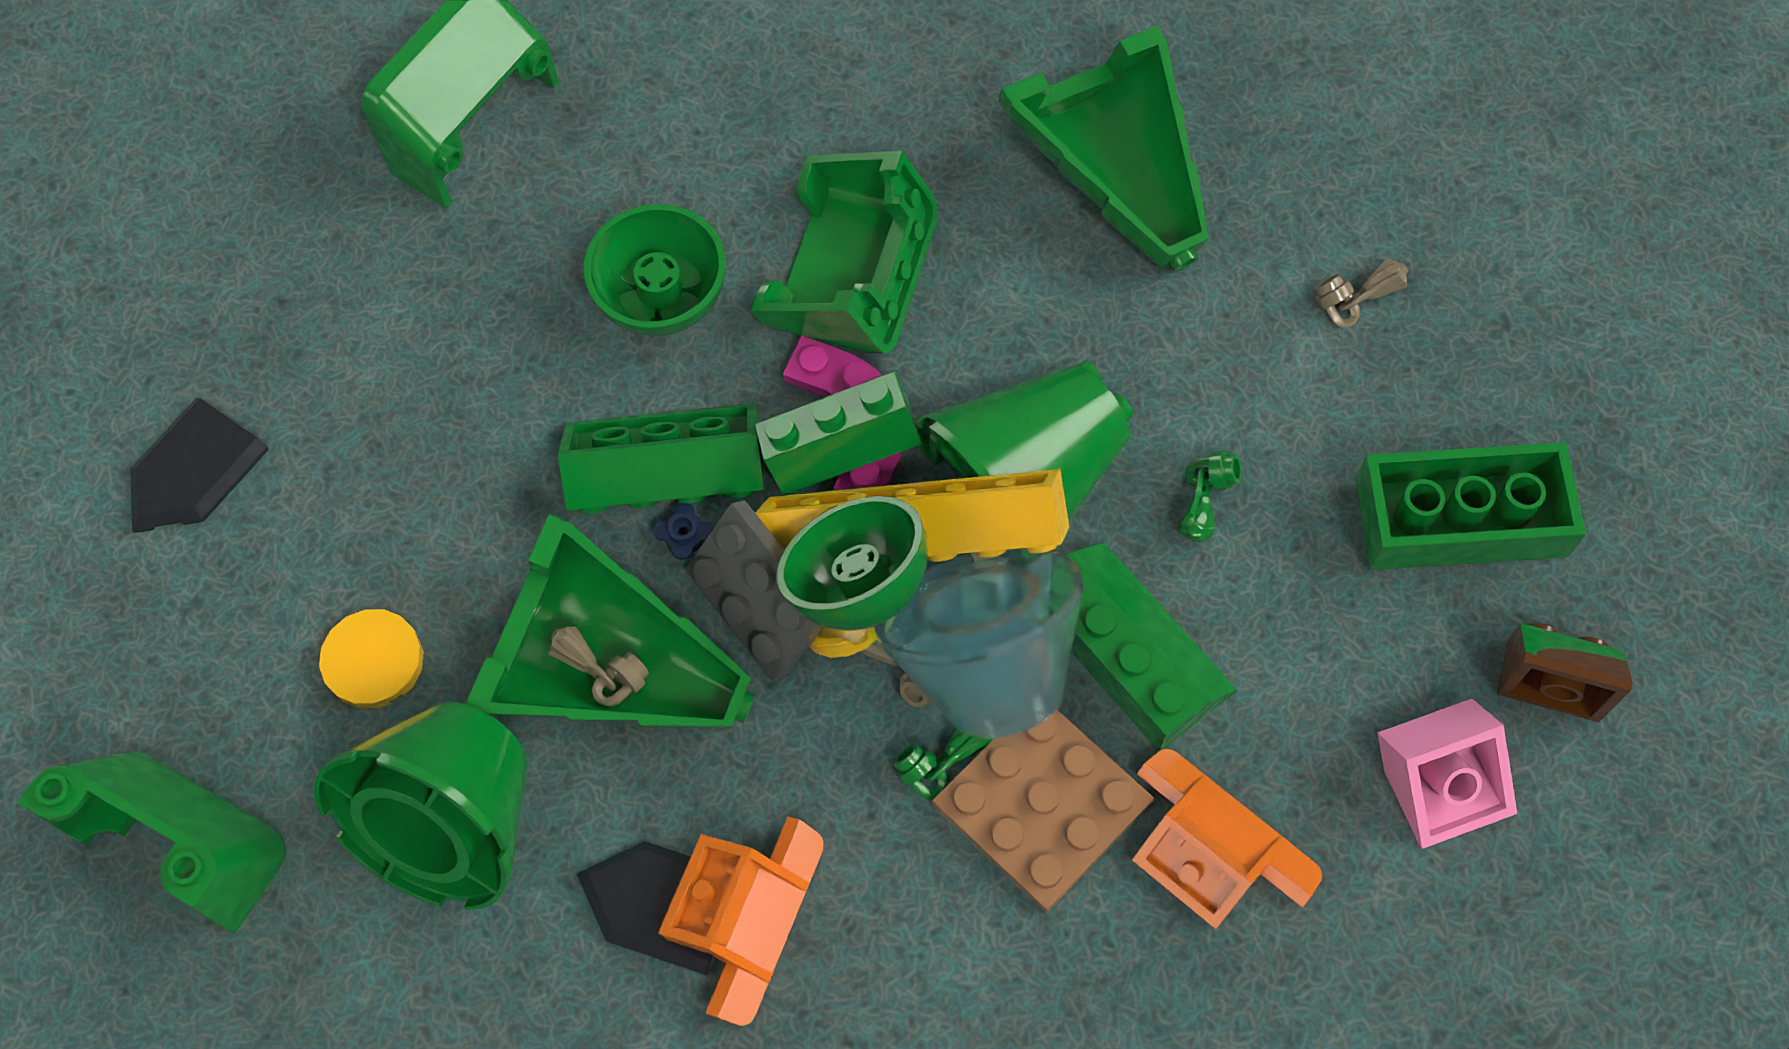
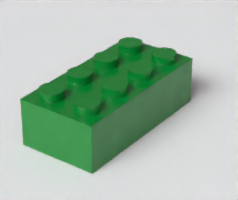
(1469, 506)

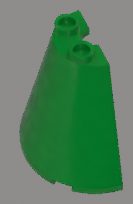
(1036, 425)

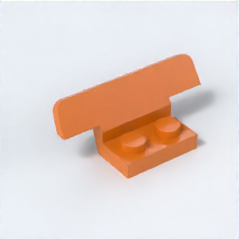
(1215, 846)
(742, 911)

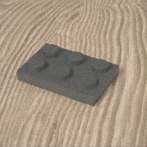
(740, 580)

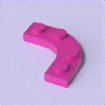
(828, 371)

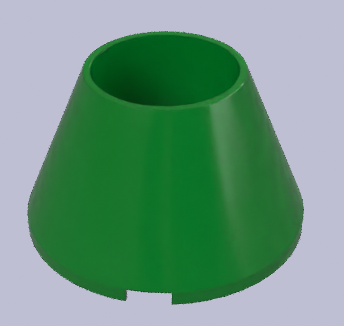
(431, 804)

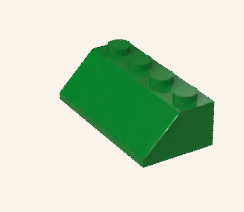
(661, 458)
(1141, 651)

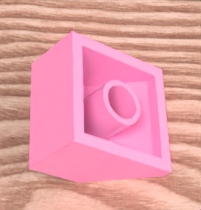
(1449, 771)

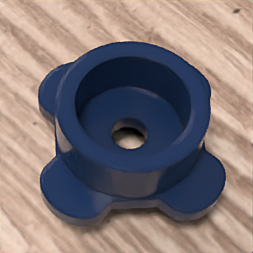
(683, 545)

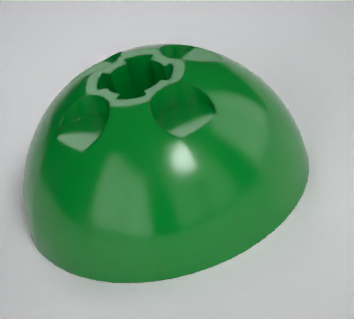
(642, 253)
(855, 563)

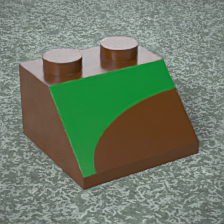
(1563, 672)

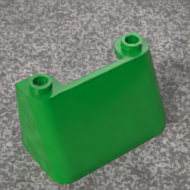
(857, 253)
(219, 852)

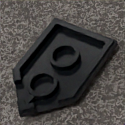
(191, 468)
(632, 899)

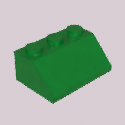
(838, 433)

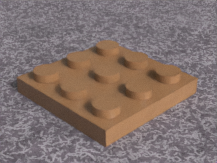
(1043, 806)

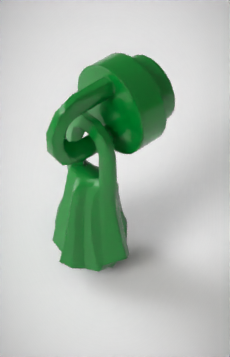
(1223, 472)
(917, 762)

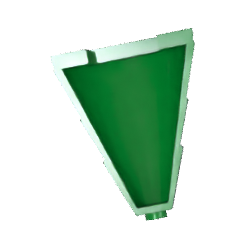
(1122, 145)
(582, 588)

